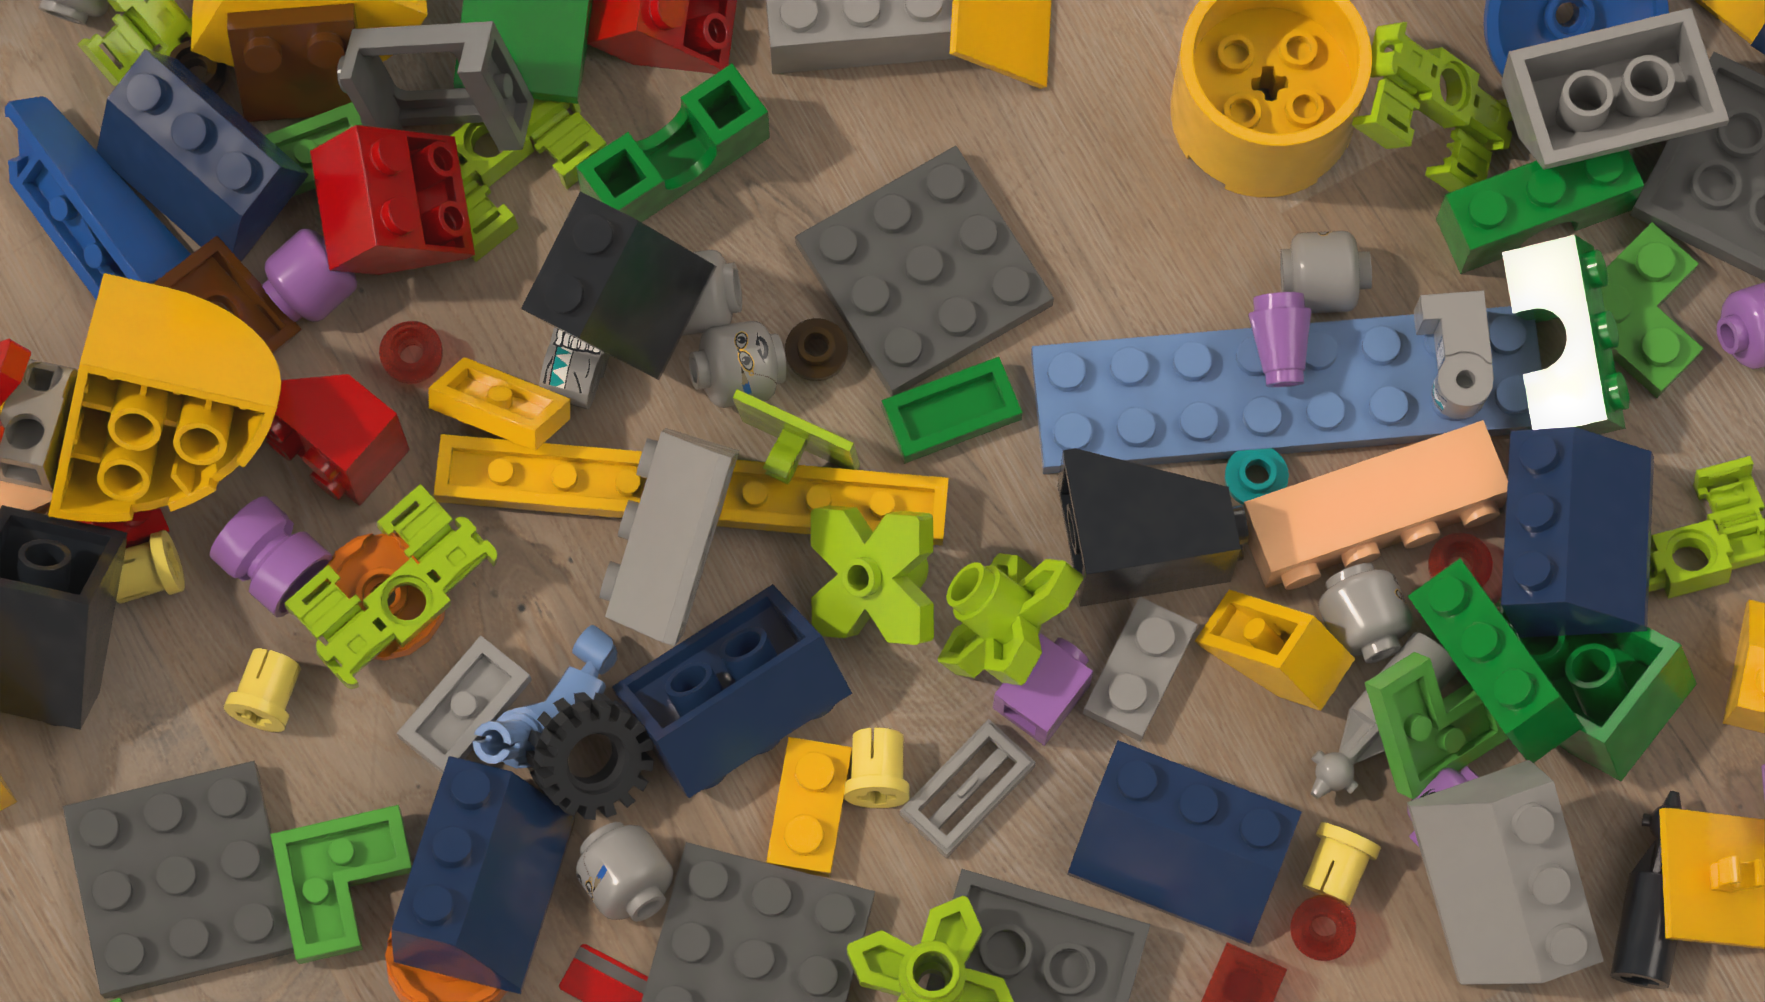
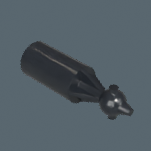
(1642, 951)

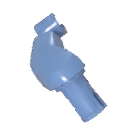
(509, 734)

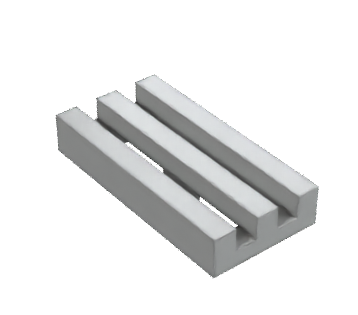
(931, 827)

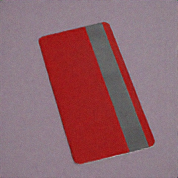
(601, 978)

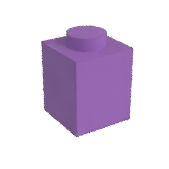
(1049, 692)

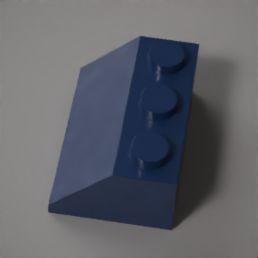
(195, 155)
(1576, 534)
(733, 690)
(1184, 843)
(481, 877)

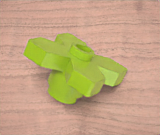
(876, 574)
(1003, 615)
(946, 945)

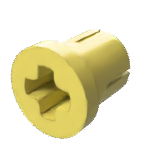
(151, 569)
(264, 691)
(877, 770)
(1339, 862)

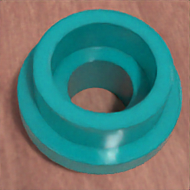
(1241, 487)

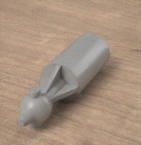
(1361, 733)

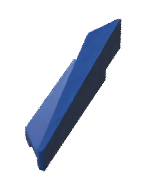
(85, 202)

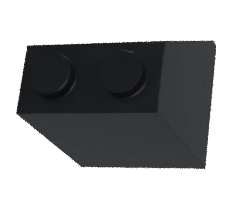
(618, 286)
(1145, 528)
(55, 614)

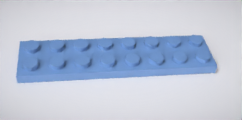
(1209, 395)

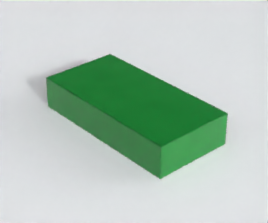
(951, 409)

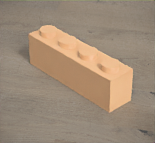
(1376, 505)

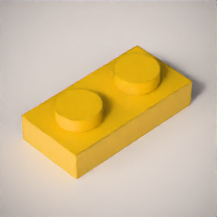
(499, 403)
(809, 806)

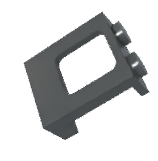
(491, 79)

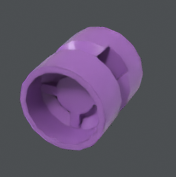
(261, 548)

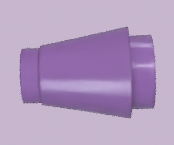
(1281, 336)

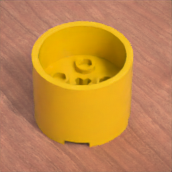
(1309, 58)

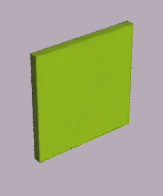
(793, 438)

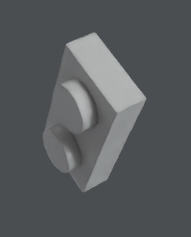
(1140, 669)
(471, 694)

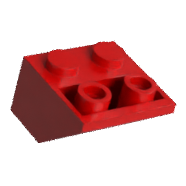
(665, 32)
(391, 200)
(339, 433)

